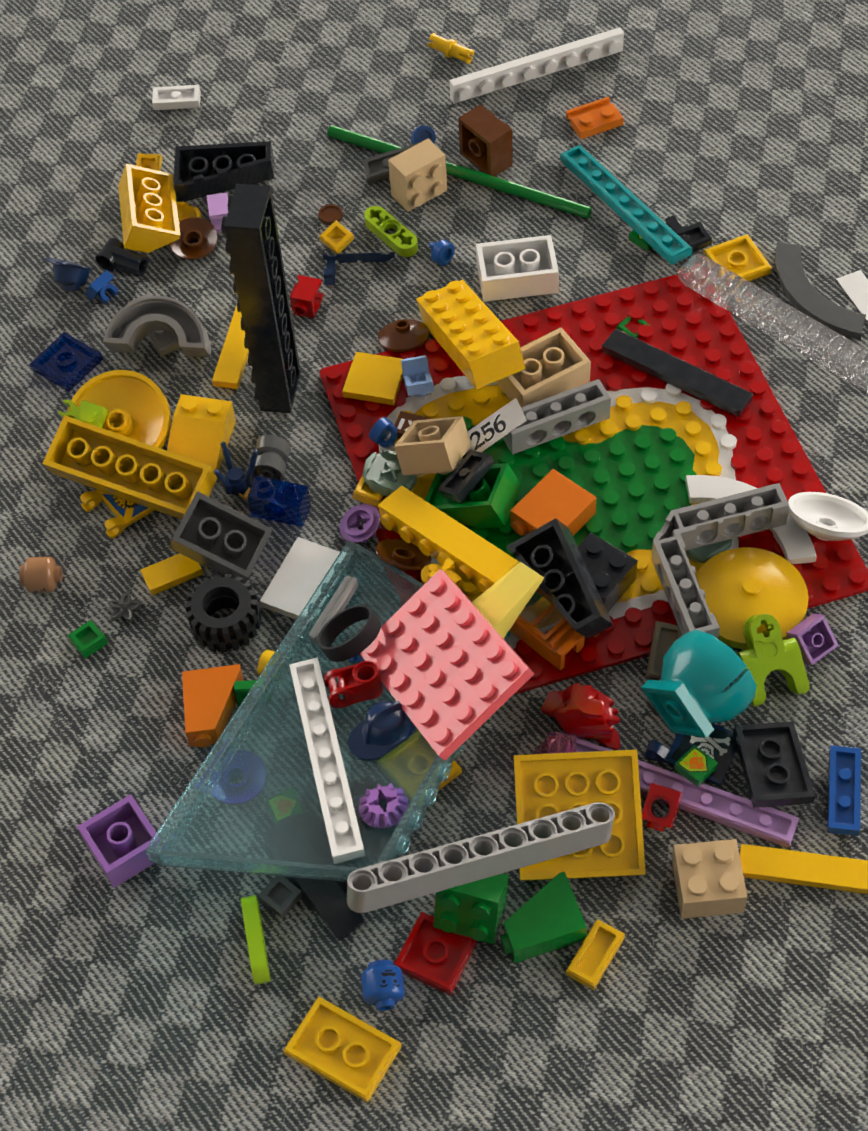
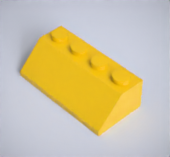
(147, 209)

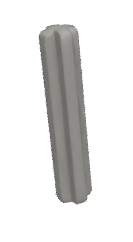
(335, 605)

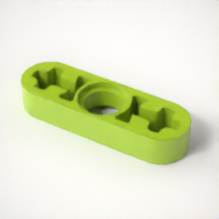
(394, 240)
(255, 940)

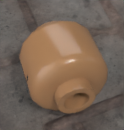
(40, 574)

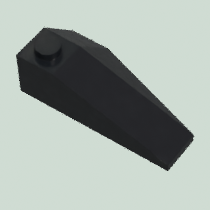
(330, 903)

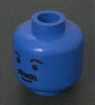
(382, 985)

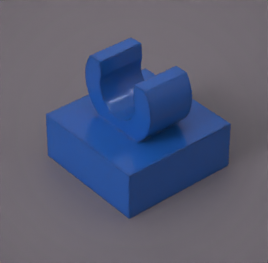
(100, 286)

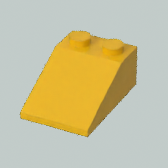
(200, 427)

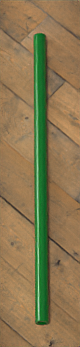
(470, 175)

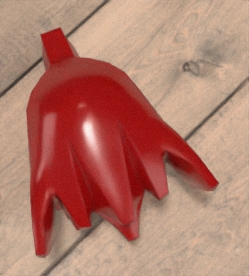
(584, 714)

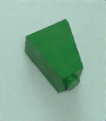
(544, 922)

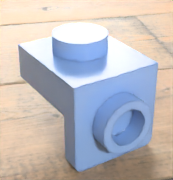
(417, 376)

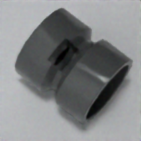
(271, 457)

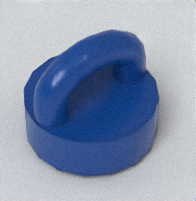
(422, 133)
(442, 252)
(381, 430)

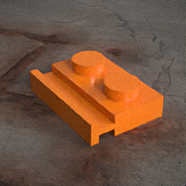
(594, 118)

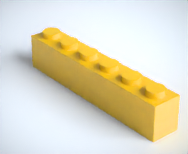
(444, 537)

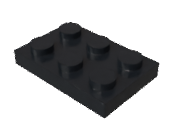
(773, 764)

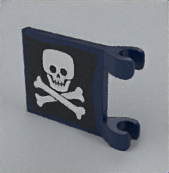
(718, 745)

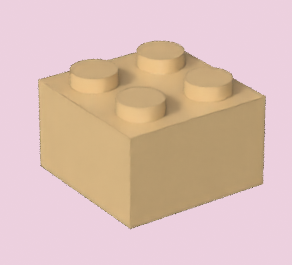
(418, 174)
(432, 446)
(709, 878)

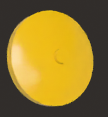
(134, 405)
(749, 584)

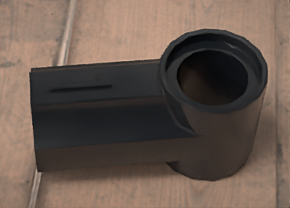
(114, 256)

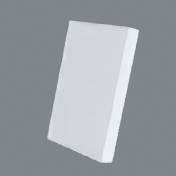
(298, 577)

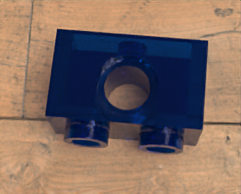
(279, 501)

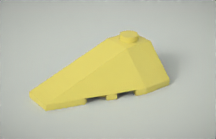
(508, 597)

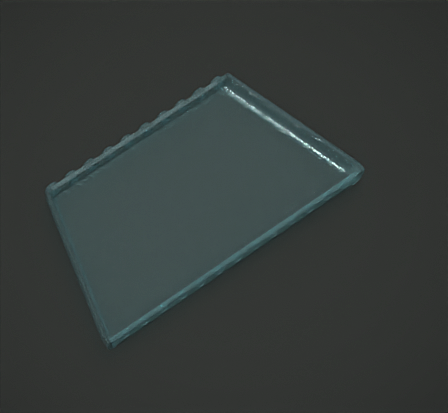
(257, 791)

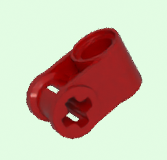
(356, 683)

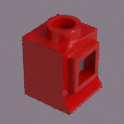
(305, 296)

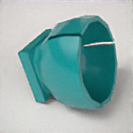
(694, 682)

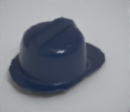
(69, 274)
(381, 731)

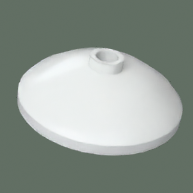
(828, 516)

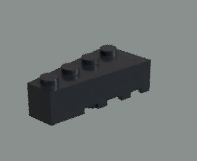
(219, 167)
(566, 579)

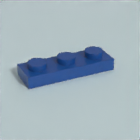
(844, 790)

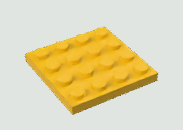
(571, 780)

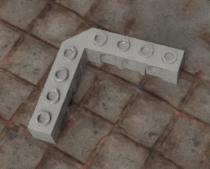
(705, 525)

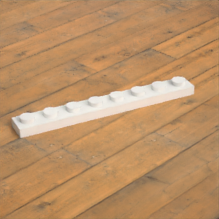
(536, 65)
(327, 761)

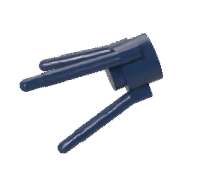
(236, 479)

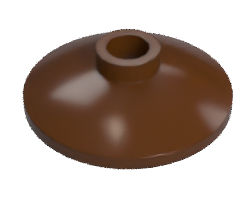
(198, 231)
(403, 335)
(402, 555)

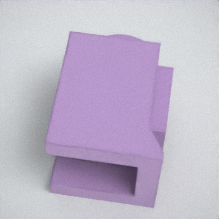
(217, 209)

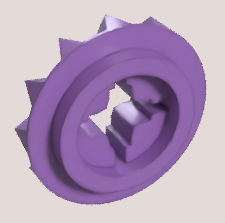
(351, 522)
(371, 810)

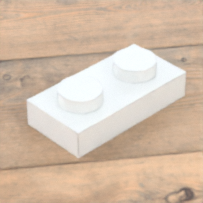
(176, 97)

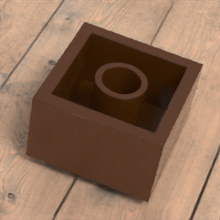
(485, 141)

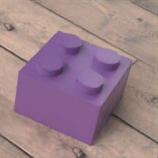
(119, 840)

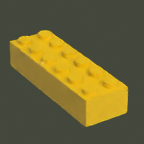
(470, 334)
(127, 467)

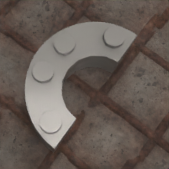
(152, 315)

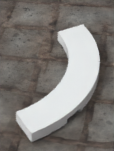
(791, 537)

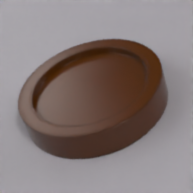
(330, 213)

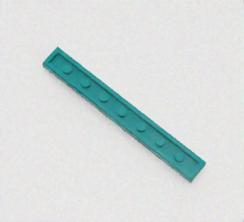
(626, 205)

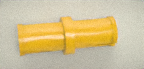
(450, 48)

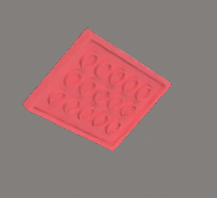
(445, 664)

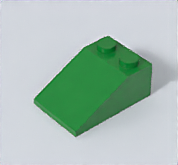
(486, 504)

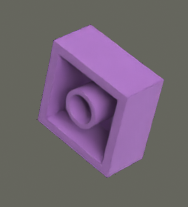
(813, 638)

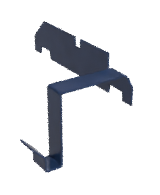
(329, 273)

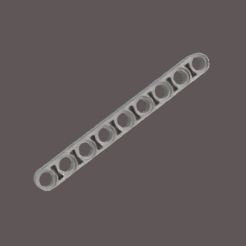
(479, 857)

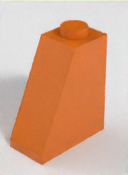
(208, 702)

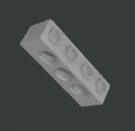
(560, 416)

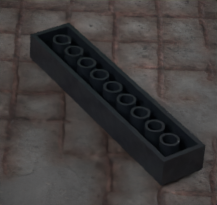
(262, 296)

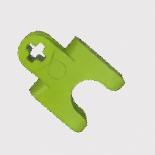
(770, 652)

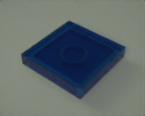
(66, 361)

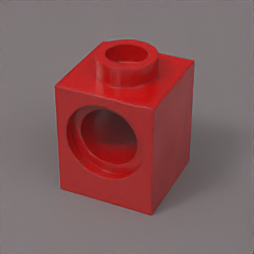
(671, 796)

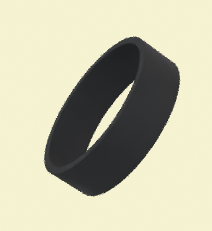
(358, 642)

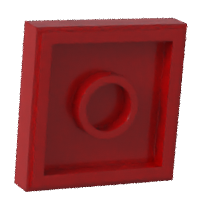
(435, 955)

